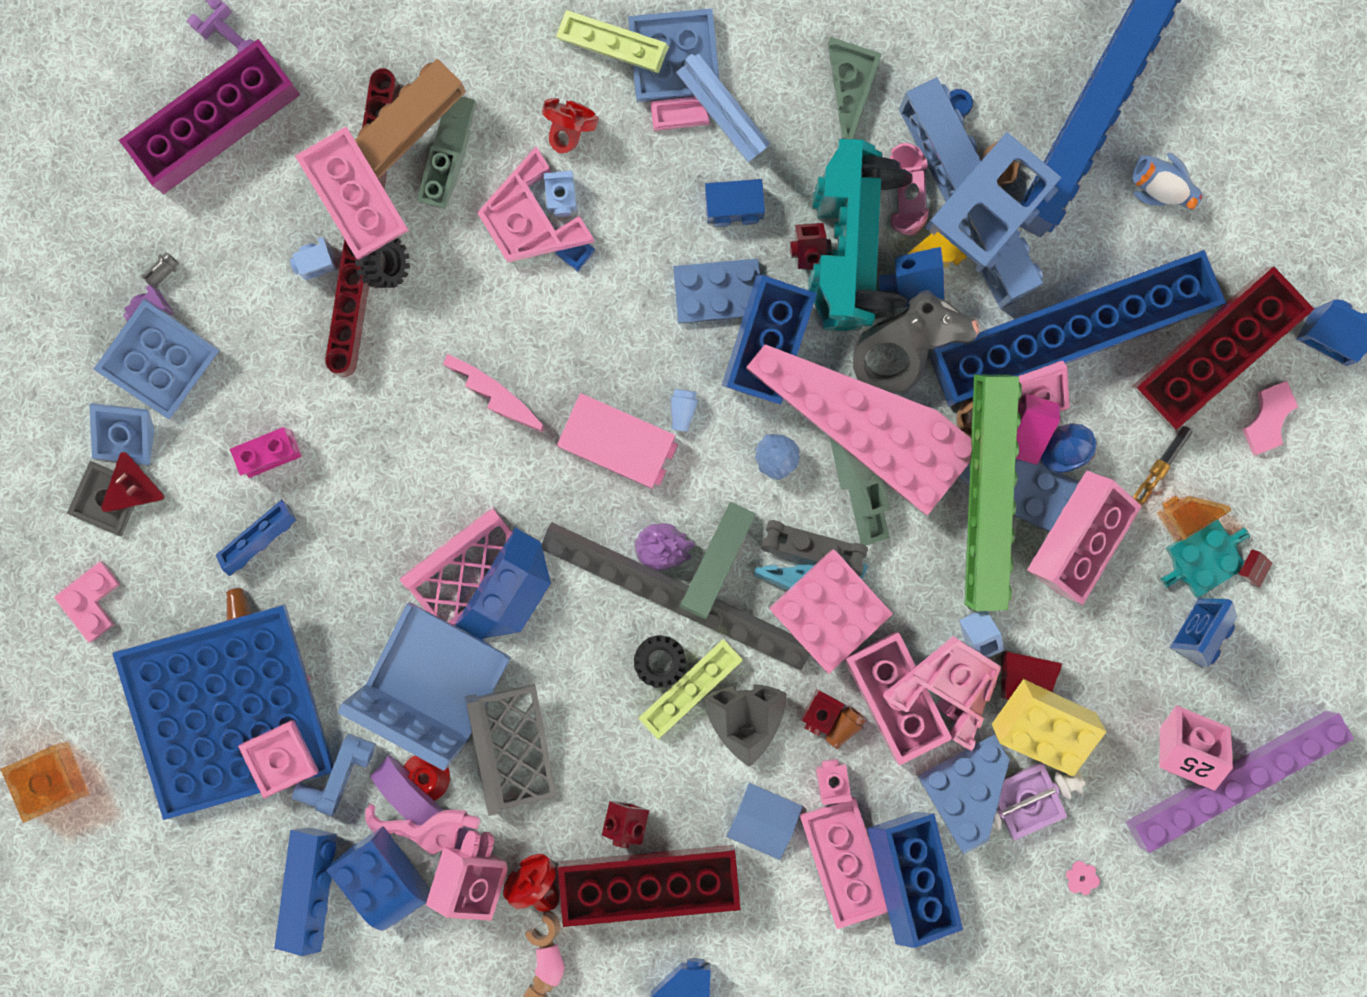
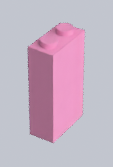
(617, 441)

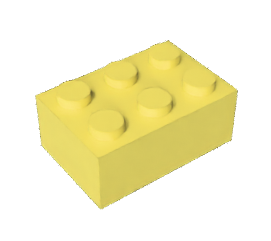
(1048, 728)

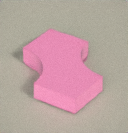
(1274, 406)

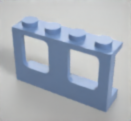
(983, 189)

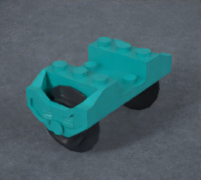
(849, 277)

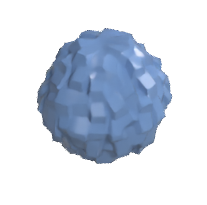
(777, 456)

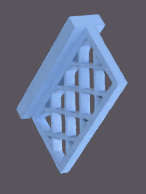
(722, 107)

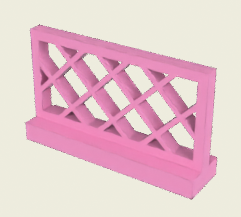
(446, 555)

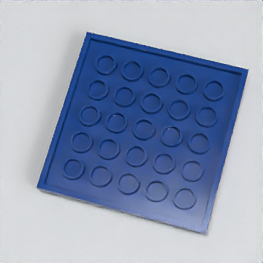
(207, 695)

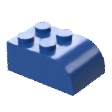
(379, 880)

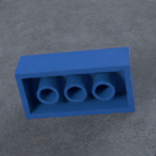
(773, 317)
(915, 879)

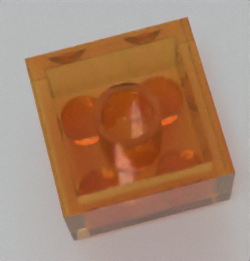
(45, 781)

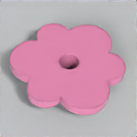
(1090, 879)

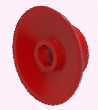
(438, 779)

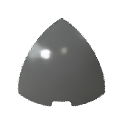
(746, 718)

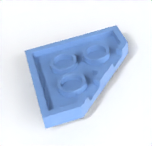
(969, 791)

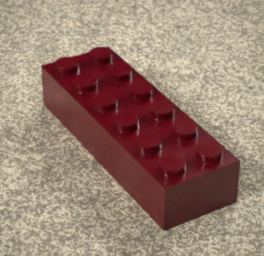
(1223, 347)
(648, 885)

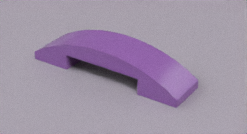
(406, 796)

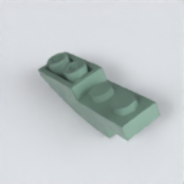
(447, 154)
(866, 494)

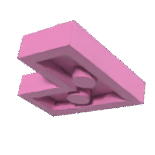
(82, 598)

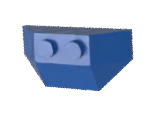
(508, 589)

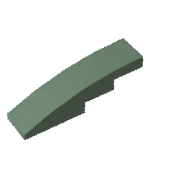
(717, 560)

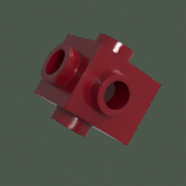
(809, 245)
(625, 823)

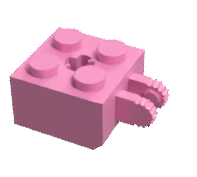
(468, 879)

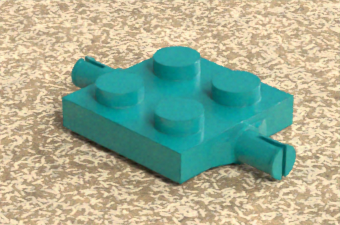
(1205, 558)

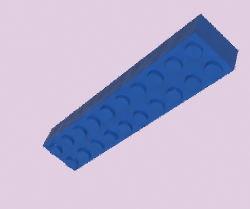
(1098, 107)
(1081, 325)

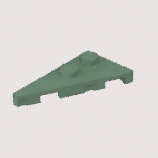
(852, 78)

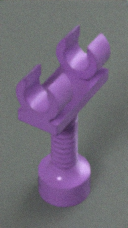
(215, 22)

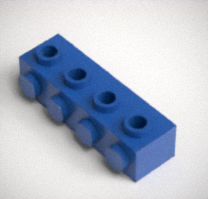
(305, 891)

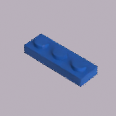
(255, 538)

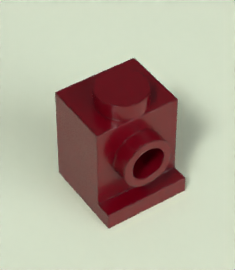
(818, 702)

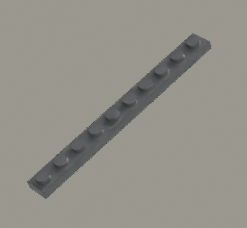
(670, 593)

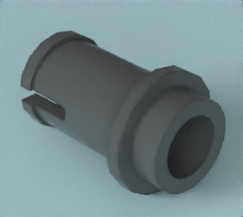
(160, 269)

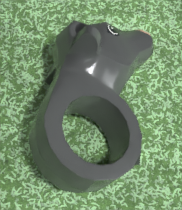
(921, 327)

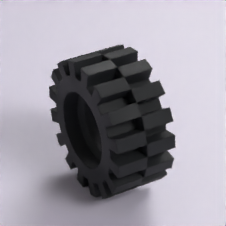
(394, 267)
(653, 678)

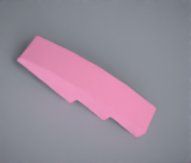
(501, 399)

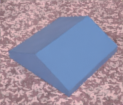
(121, 430)
(764, 821)

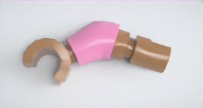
(549, 959)

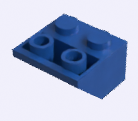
(1336, 332)

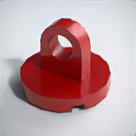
(571, 119)
(531, 884)

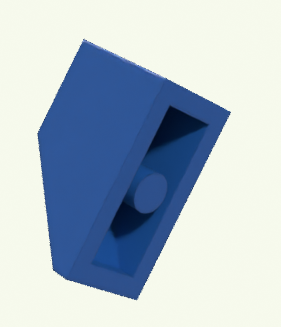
(686, 980)

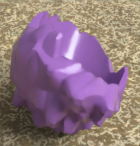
(662, 546)

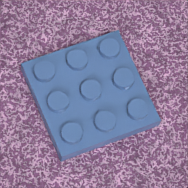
(685, 35)
(156, 358)

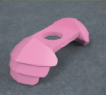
(911, 213)

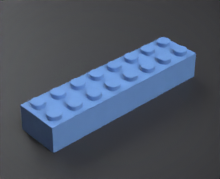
(951, 159)

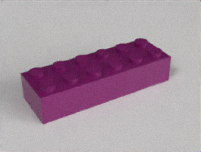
(209, 117)

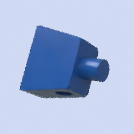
(915, 274)

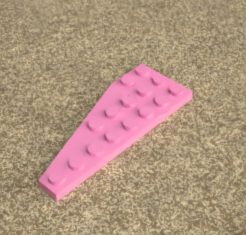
(890, 435)

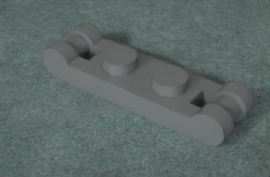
(810, 547)

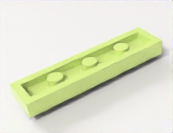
(612, 41)
(690, 689)

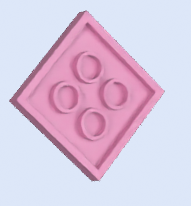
(830, 611)

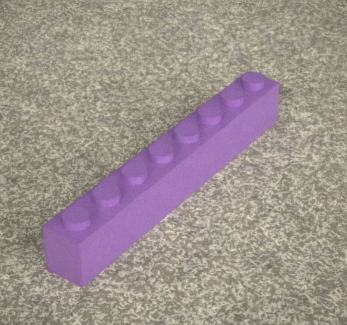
(1248, 777)

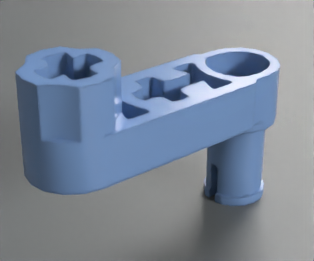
(352, 751)

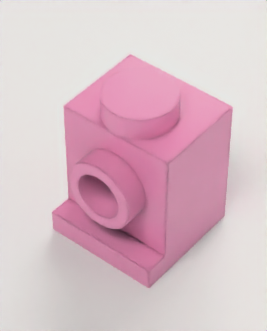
(835, 794)

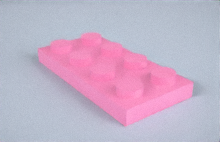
(351, 193)
(844, 862)

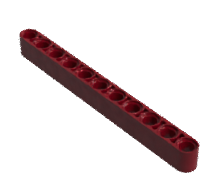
(340, 320)

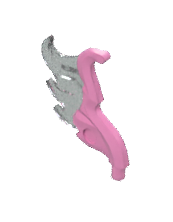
(427, 840)

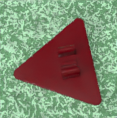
(129, 486)

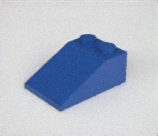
(1205, 630)

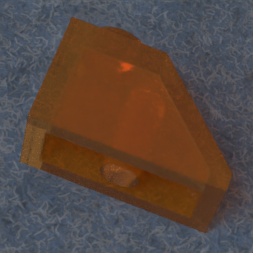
(1189, 515)

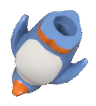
(1165, 182)

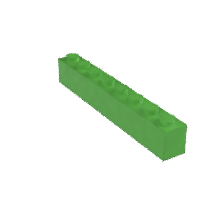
(992, 492)

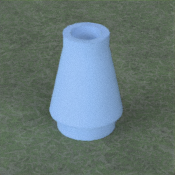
(682, 408)

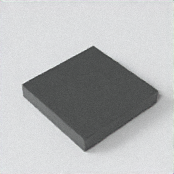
(89, 499)

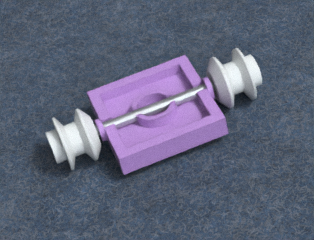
(1032, 800)

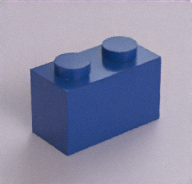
(734, 202)

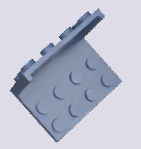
(422, 686)

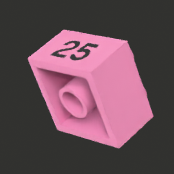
(1195, 748)

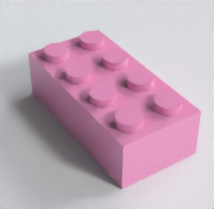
(1084, 537)
(875, 672)

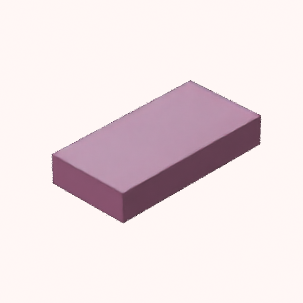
(678, 113)

